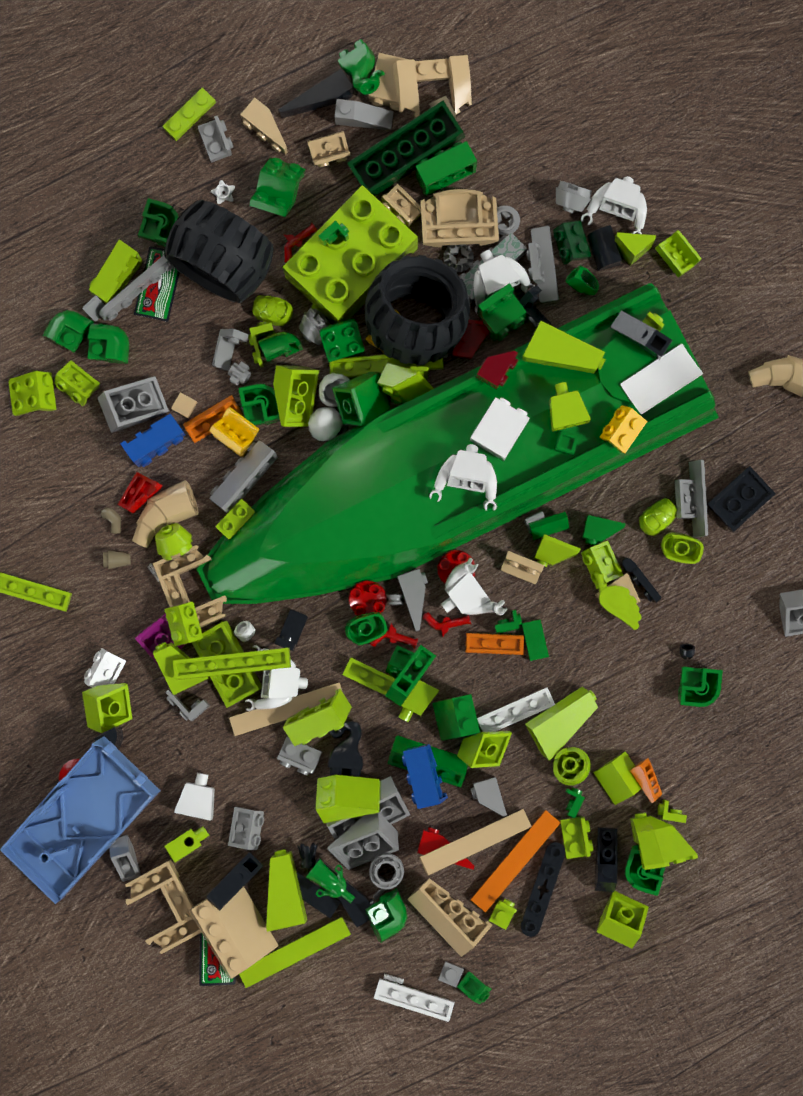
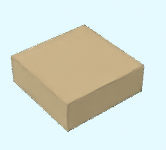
(184, 405)

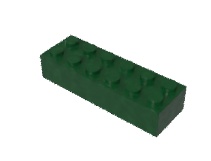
(403, 149)

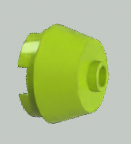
(173, 540)
(571, 766)

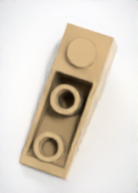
(259, 118)

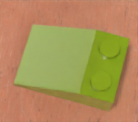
(295, 394)
(346, 797)

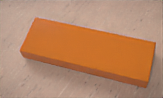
(494, 644)

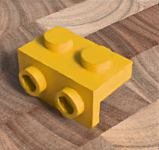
(623, 428)

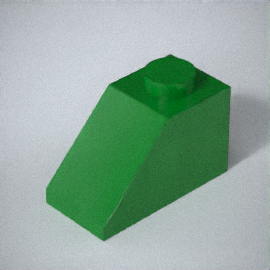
(599, 529)

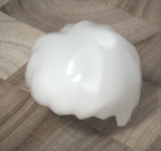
(325, 388)
(325, 423)

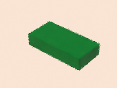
(549, 525)
(535, 640)

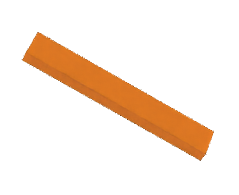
(515, 861)

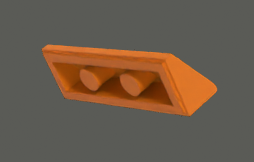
(201, 424)

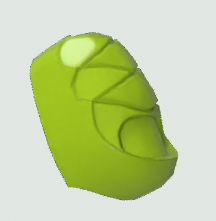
(272, 310)
(658, 517)
(682, 548)

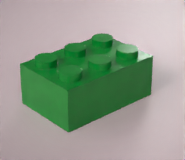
(445, 168)

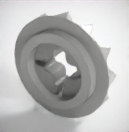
(513, 223)
(463, 264)

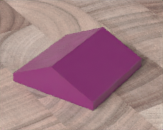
(154, 635)

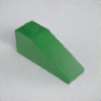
(410, 675)

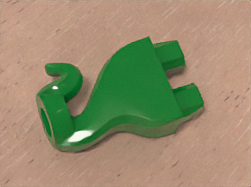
(359, 65)

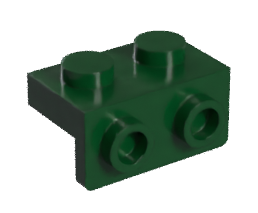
(571, 242)

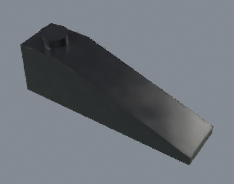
(321, 95)
(357, 907)

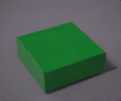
(566, 443)

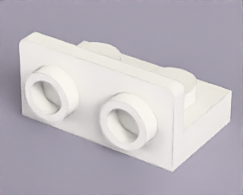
(104, 669)

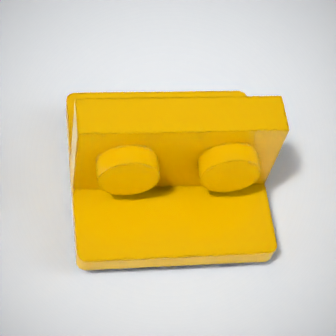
(234, 431)

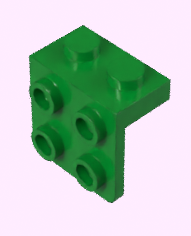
(341, 340)

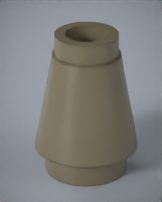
(115, 559)

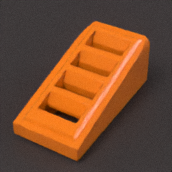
(646, 778)

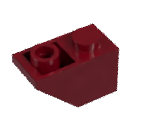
(496, 367)

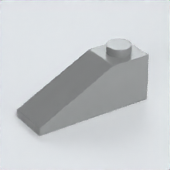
(362, 115)
(414, 590)

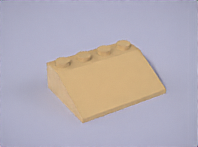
(235, 932)

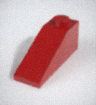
(433, 840)

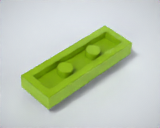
(189, 114)
(368, 676)

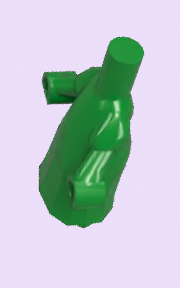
(334, 885)

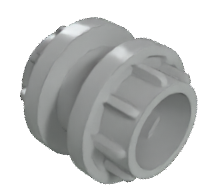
(380, 881)

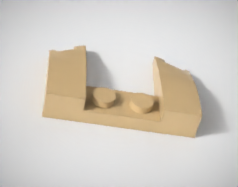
(410, 72)
(169, 577)
(168, 880)

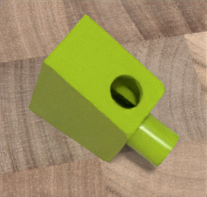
(567, 409)
(417, 700)
(177, 847)

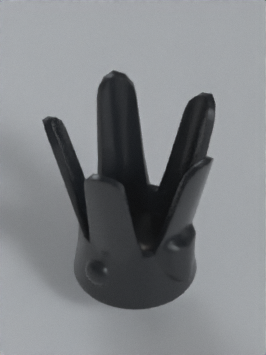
(307, 855)

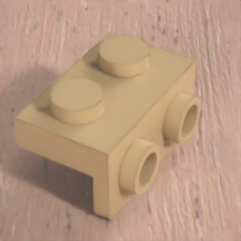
(329, 149)
(402, 205)

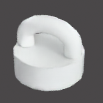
(244, 631)

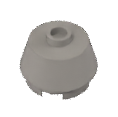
(572, 197)
(311, 324)

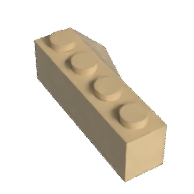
(449, 917)

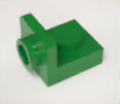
(329, 235)
(506, 625)
(398, 661)
(574, 805)
(474, 988)

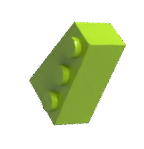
(116, 272)
(318, 720)

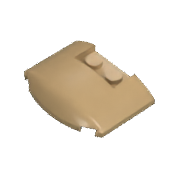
(459, 218)

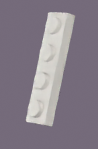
(516, 711)
(414, 1000)

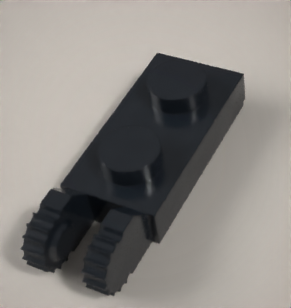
(640, 579)

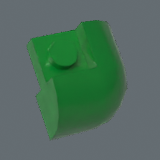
(157, 221)
(68, 329)
(108, 344)
(280, 344)
(259, 404)
(699, 686)
(640, 879)
(387, 915)

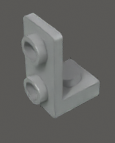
(225, 347)
(197, 708)

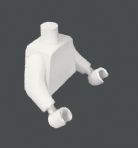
(620, 199)
(496, 274)
(470, 472)
(467, 593)
(278, 686)

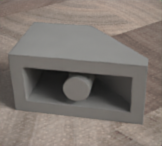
(489, 795)
(124, 858)

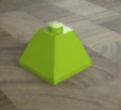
(553, 551)
(484, 749)

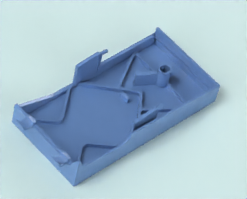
(79, 819)

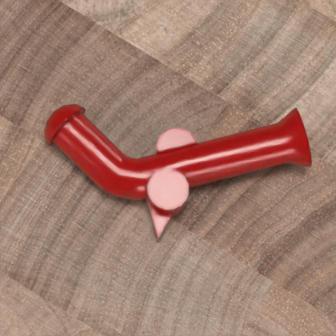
(297, 240)
(447, 623)
(394, 637)

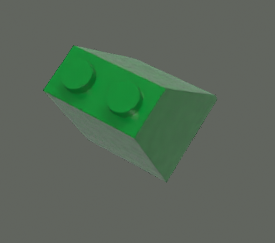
(361, 399)
(456, 717)

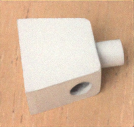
(197, 799)

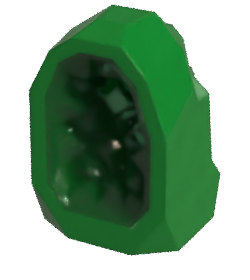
(583, 281)

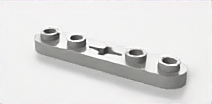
(126, 296)

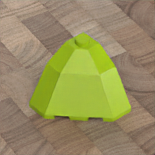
(659, 842)

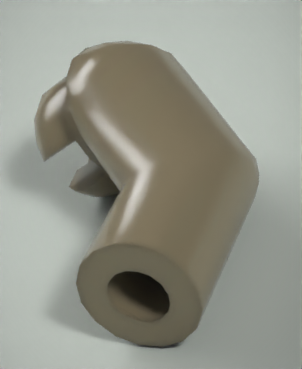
(113, 517)

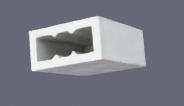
(500, 428)

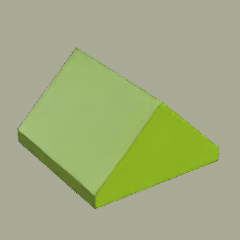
(633, 245)
(618, 779)

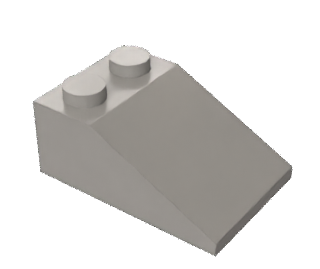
(132, 404)
(365, 841)

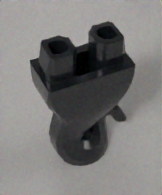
(346, 752)

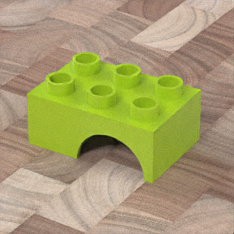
(341, 272)

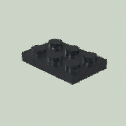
(741, 499)

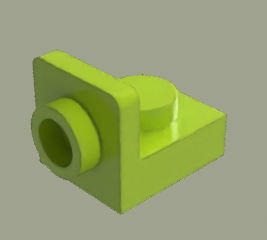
(673, 815)
(503, 913)

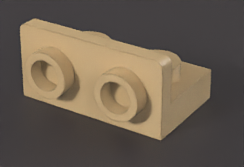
(522, 567)

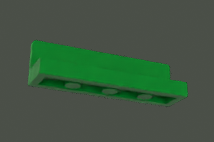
(449, 765)

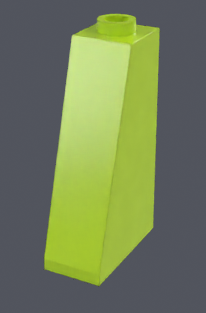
(562, 350)
(561, 721)
(284, 895)

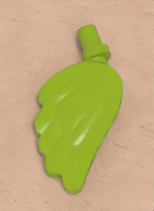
(618, 602)

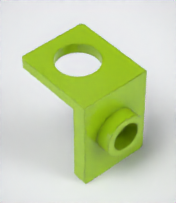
(654, 321)

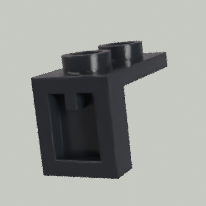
(533, 313)
(291, 630)

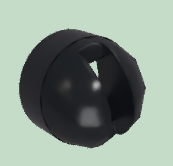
(687, 650)

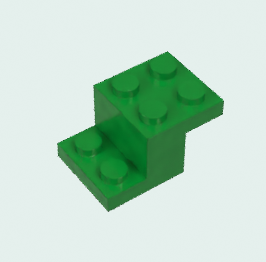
(277, 186)
(501, 313)

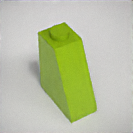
(164, 656)

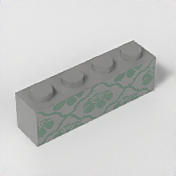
(507, 246)

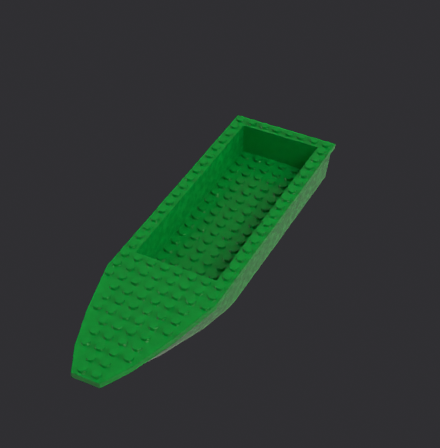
(364, 497)

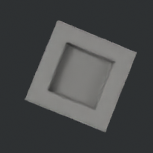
(451, 974)

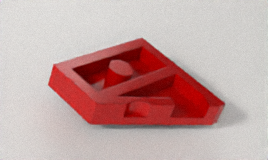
(471, 340)
(138, 492)

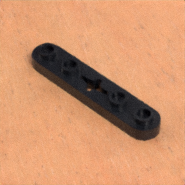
(536, 907)

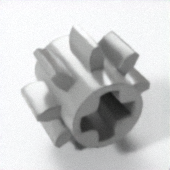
(239, 373)

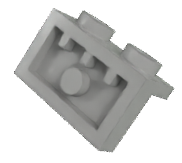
(215, 140)
(300, 756)
(246, 828)

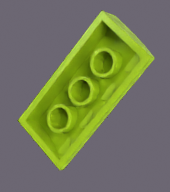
(231, 687)

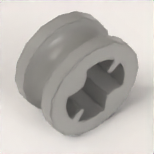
(395, 599)

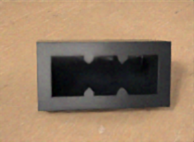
(604, 248)
(114, 735)

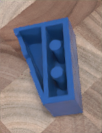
(154, 441)
(423, 776)

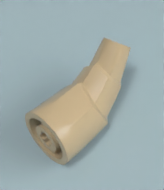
(780, 372)
(165, 509)

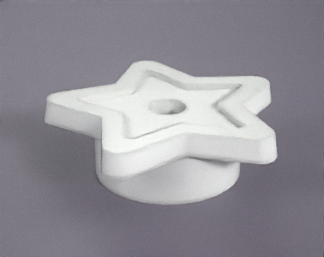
(222, 197)

